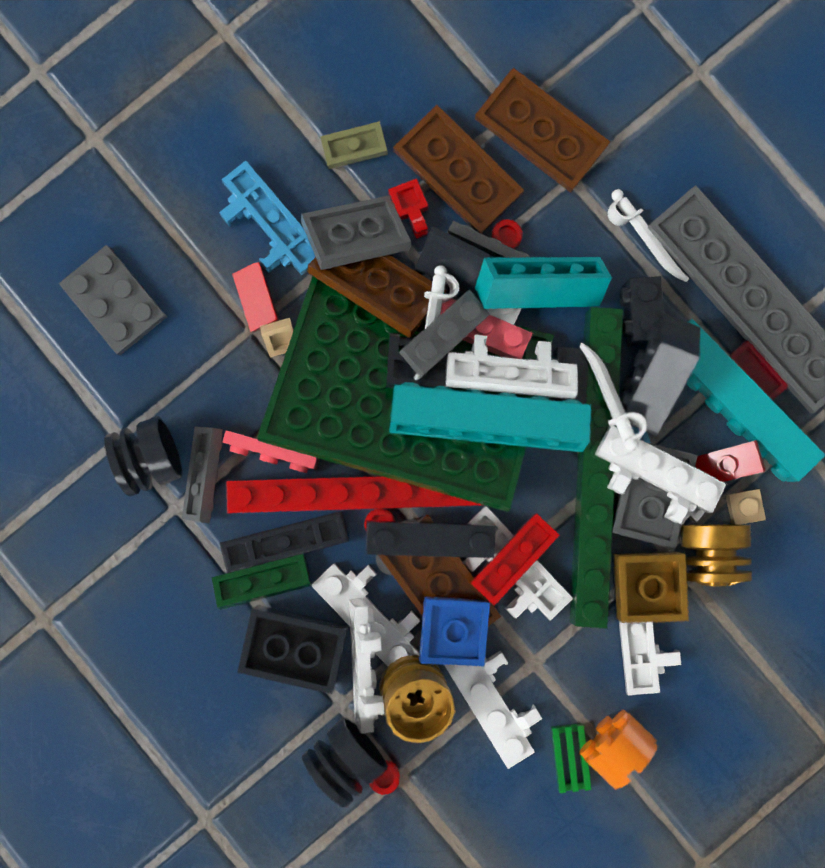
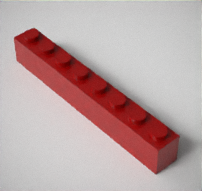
(332, 495)

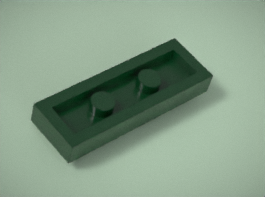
(261, 581)

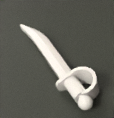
(640, 226)
(437, 296)
(613, 402)

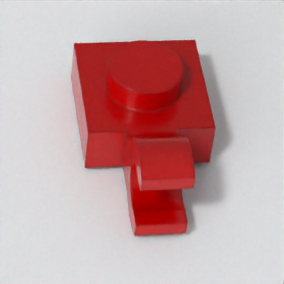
(410, 204)

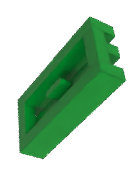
(574, 785)

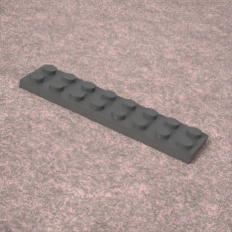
(746, 293)

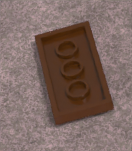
(542, 130)
(458, 170)
(382, 288)
(434, 578)

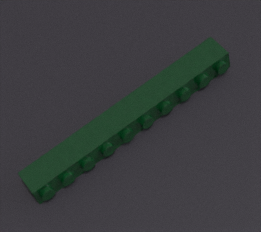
(593, 498)

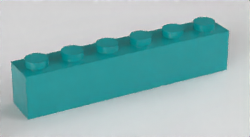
(752, 412)
(490, 417)

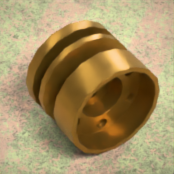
(717, 553)
(416, 699)

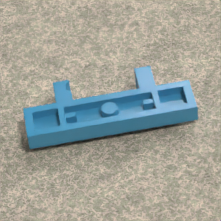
(256, 200)

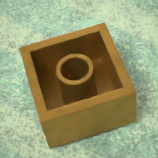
(651, 587)

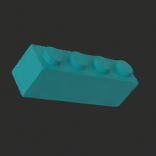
(542, 282)

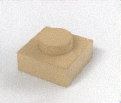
(277, 336)
(745, 507)

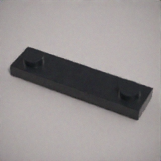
(430, 539)
(284, 542)

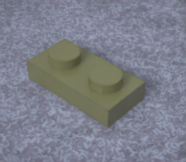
(354, 145)

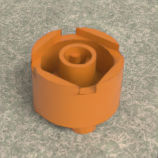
(619, 749)

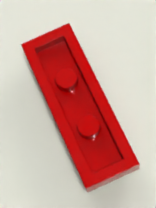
(514, 559)

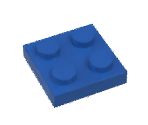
(454, 631)

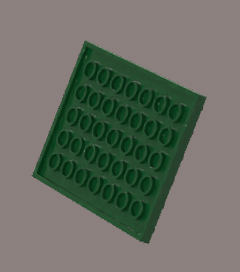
(338, 408)

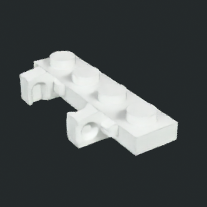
(511, 375)
(684, 483)
(536, 586)
(338, 588)
(363, 647)
(643, 658)
(503, 726)

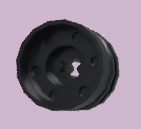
(136, 458)
(339, 766)

